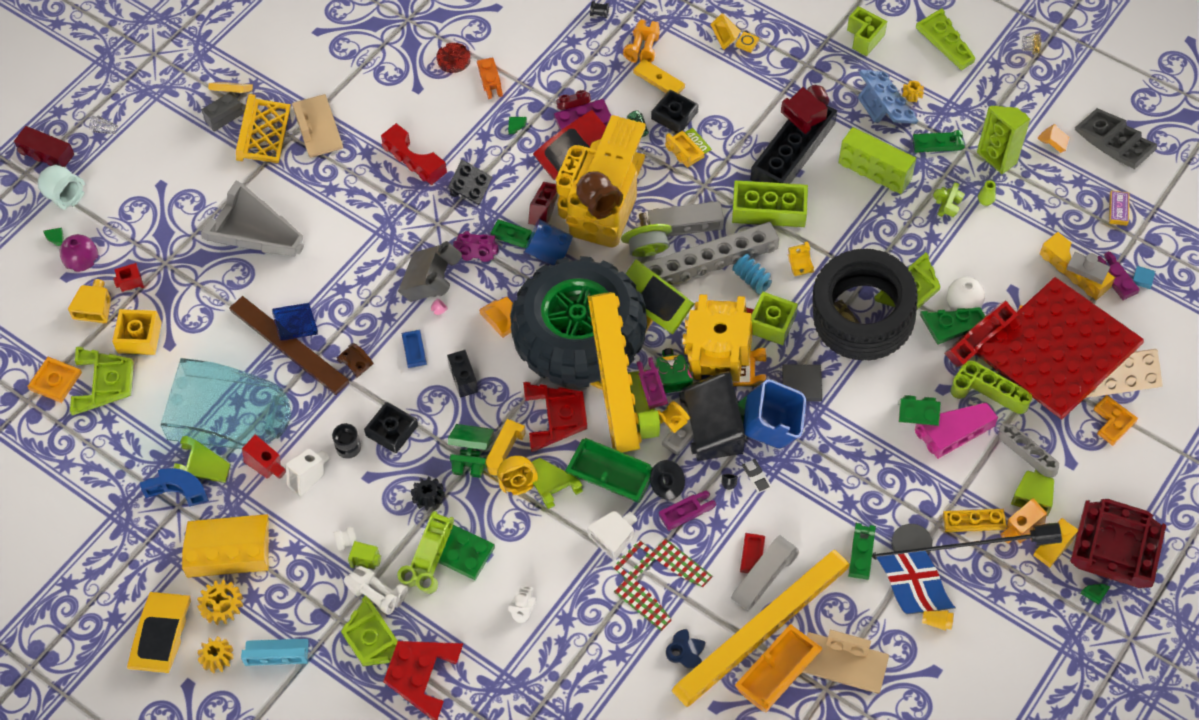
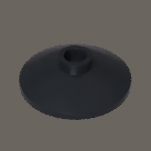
(673, 477)

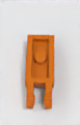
(489, 76)

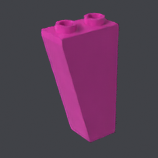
(956, 428)

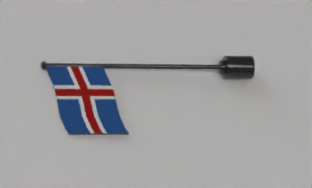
(918, 581)

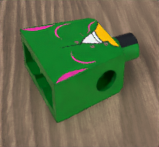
(673, 371)

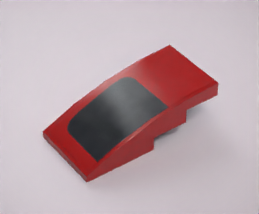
(579, 132)

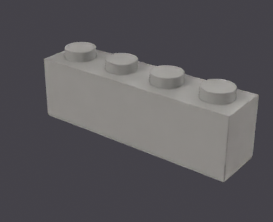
(689, 218)

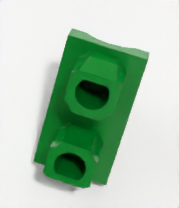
(476, 463)

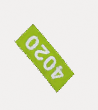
(698, 140)

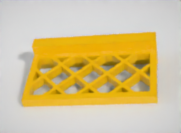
(247, 130)

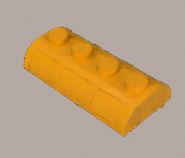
(777, 668)

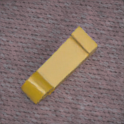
(504, 444)

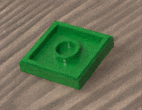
(470, 436)

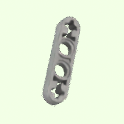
(1044, 464)

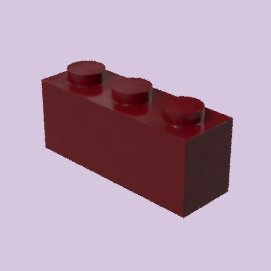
(43, 147)

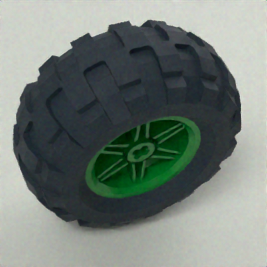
(559, 301)

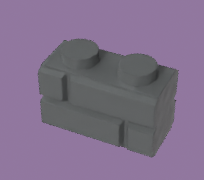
(222, 111)

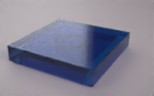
(294, 321)

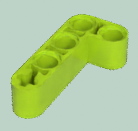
(1018, 403)
(648, 419)

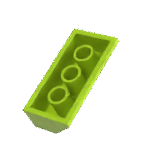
(1003, 136)

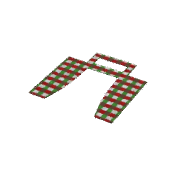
(638, 596)

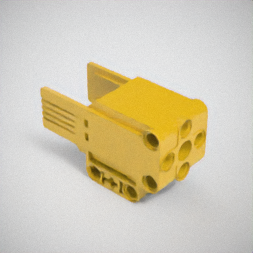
(622, 169)

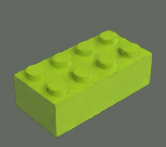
(877, 160)
(770, 202)

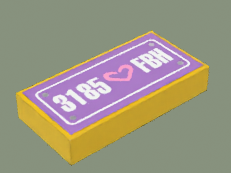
(1119, 208)

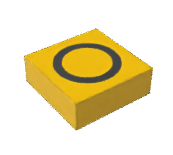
(747, 42)

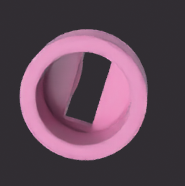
(438, 307)

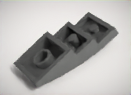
(1115, 138)

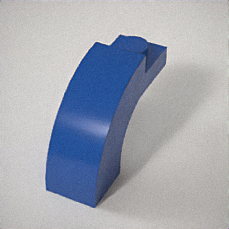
(175, 481)

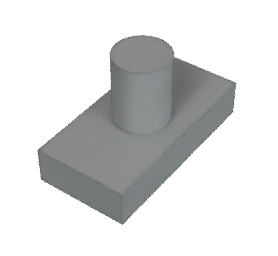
(1088, 267)

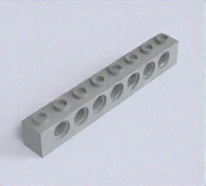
(692, 261)

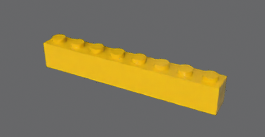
(614, 372)

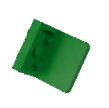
(919, 411)

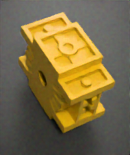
(718, 337)

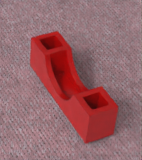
(427, 166)
(979, 334)

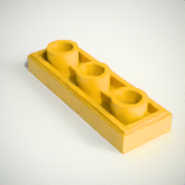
(658, 77)
(985, 520)

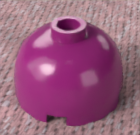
(78, 252)

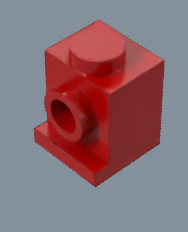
(128, 277)

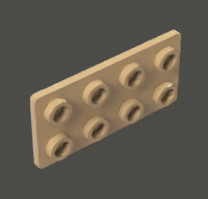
(317, 125)
(1136, 373)
(848, 661)

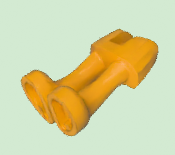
(649, 35)

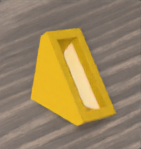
(724, 30)

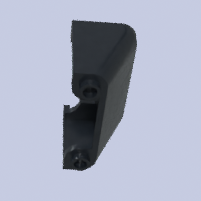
(714, 417)

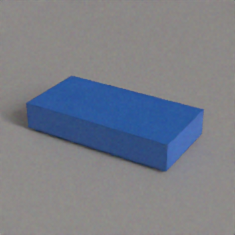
(414, 348)

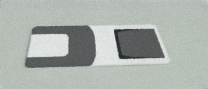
(756, 475)

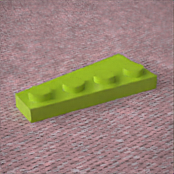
(940, 33)

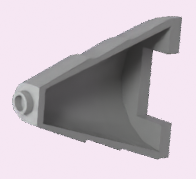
(252, 225)

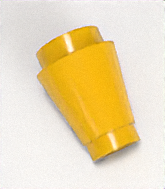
(938, 619)

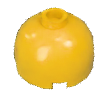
(516, 475)

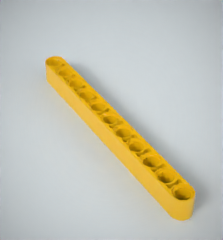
(760, 628)

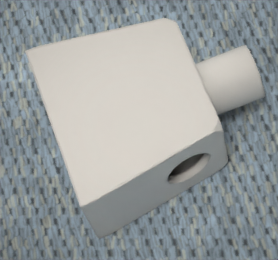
(305, 470)
(613, 533)

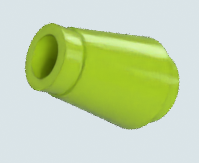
(988, 193)

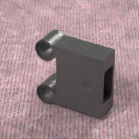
(426, 272)

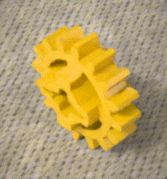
(218, 600)

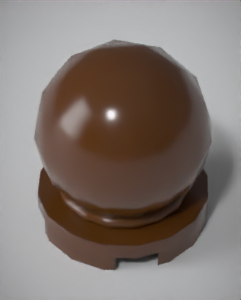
(598, 194)

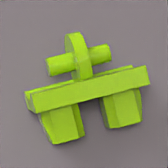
(947, 198)

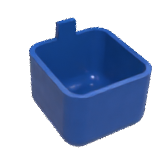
(774, 414)

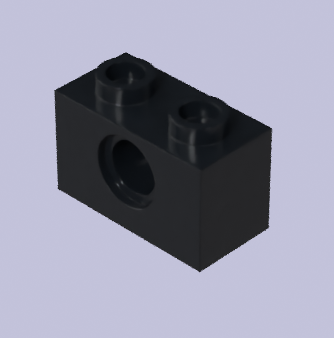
(462, 373)

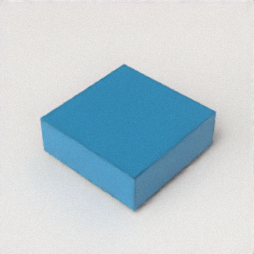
(1144, 277)

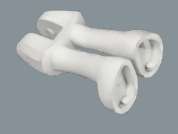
(364, 581)

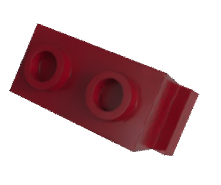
(804, 110)

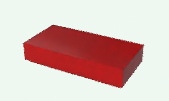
(752, 551)

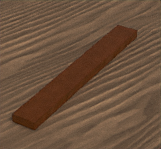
(291, 348)

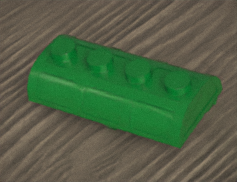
(610, 470)

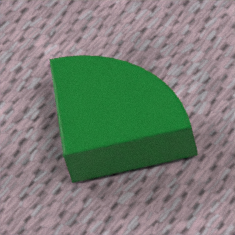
(516, 124)
(54, 236)
(1095, 592)

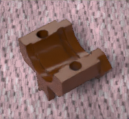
(355, 359)

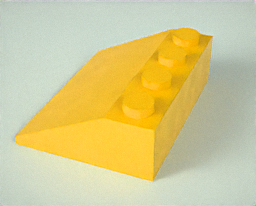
(226, 546)

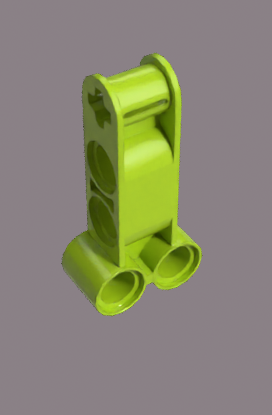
(428, 553)

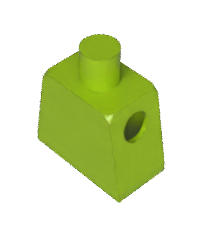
(1035, 486)

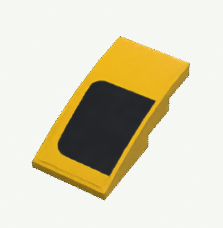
(159, 632)

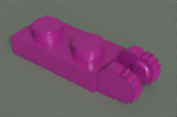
(1123, 283)
(652, 385)
(686, 510)

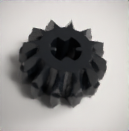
(427, 493)

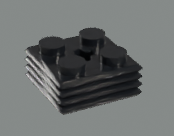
(674, 111)
(387, 417)

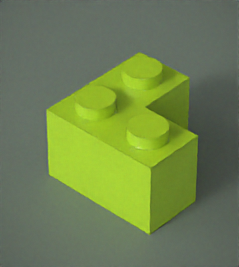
(867, 29)

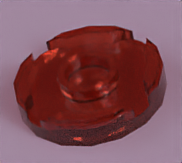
(453, 58)

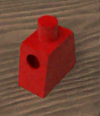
(262, 458)

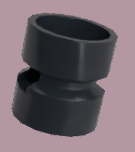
(346, 440)

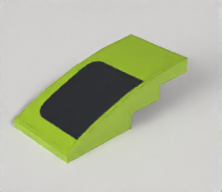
(662, 300)

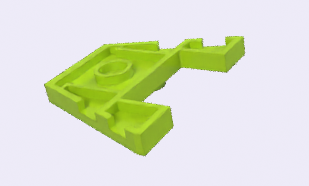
(110, 379)

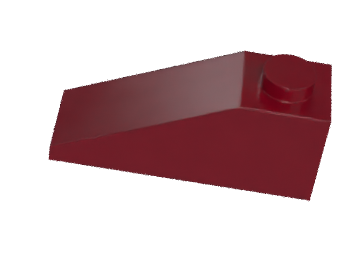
(543, 203)

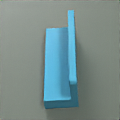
(275, 652)

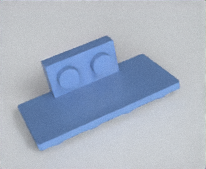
(882, 97)

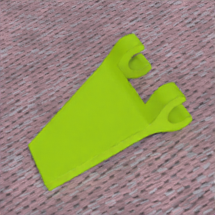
(203, 462)
(553, 479)

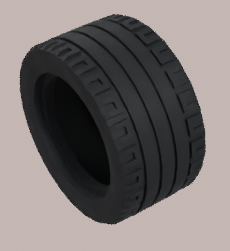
(871, 269)

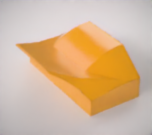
(498, 315)

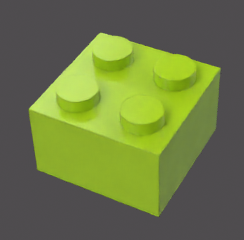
(773, 318)

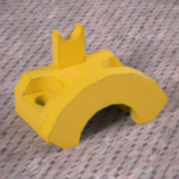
(800, 259)
(674, 416)

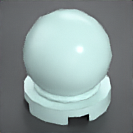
(61, 186)

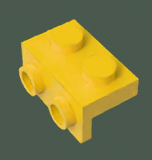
(683, 148)

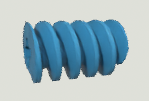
(752, 274)

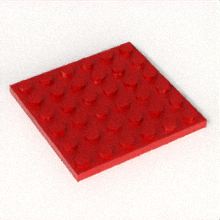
(1059, 347)

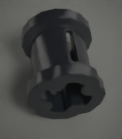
(599, 9)

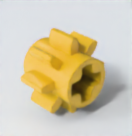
(913, 91)

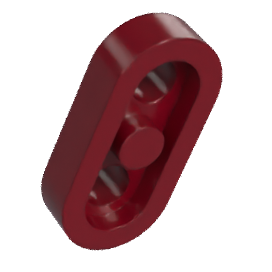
(570, 101)

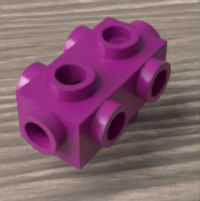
(476, 246)

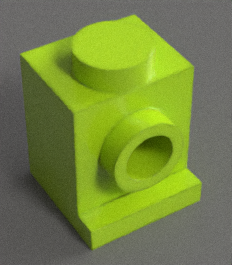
(364, 555)

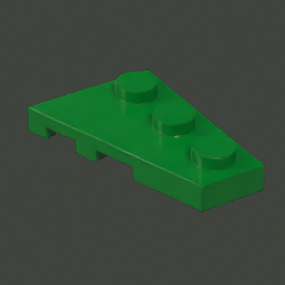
(951, 324)

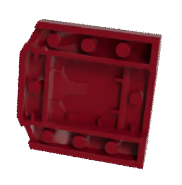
(1118, 543)

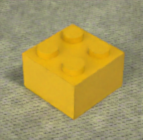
(137, 332)

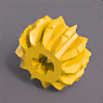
(213, 662)

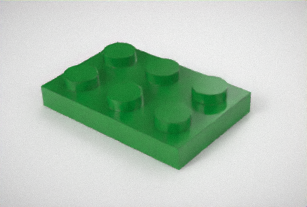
(466, 552)

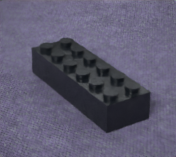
(790, 151)

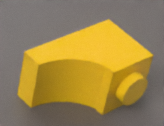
(1050, 553)

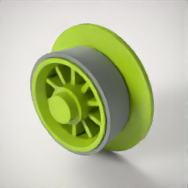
(647, 239)

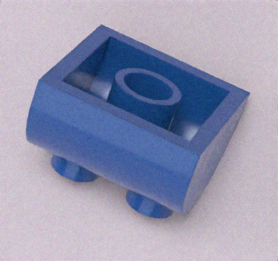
(548, 242)

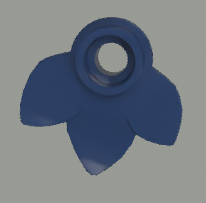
(687, 647)

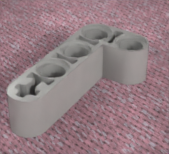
(764, 572)

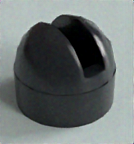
(729, 481)

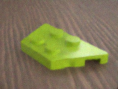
(925, 279)
(369, 635)

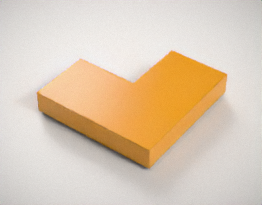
(1118, 419)

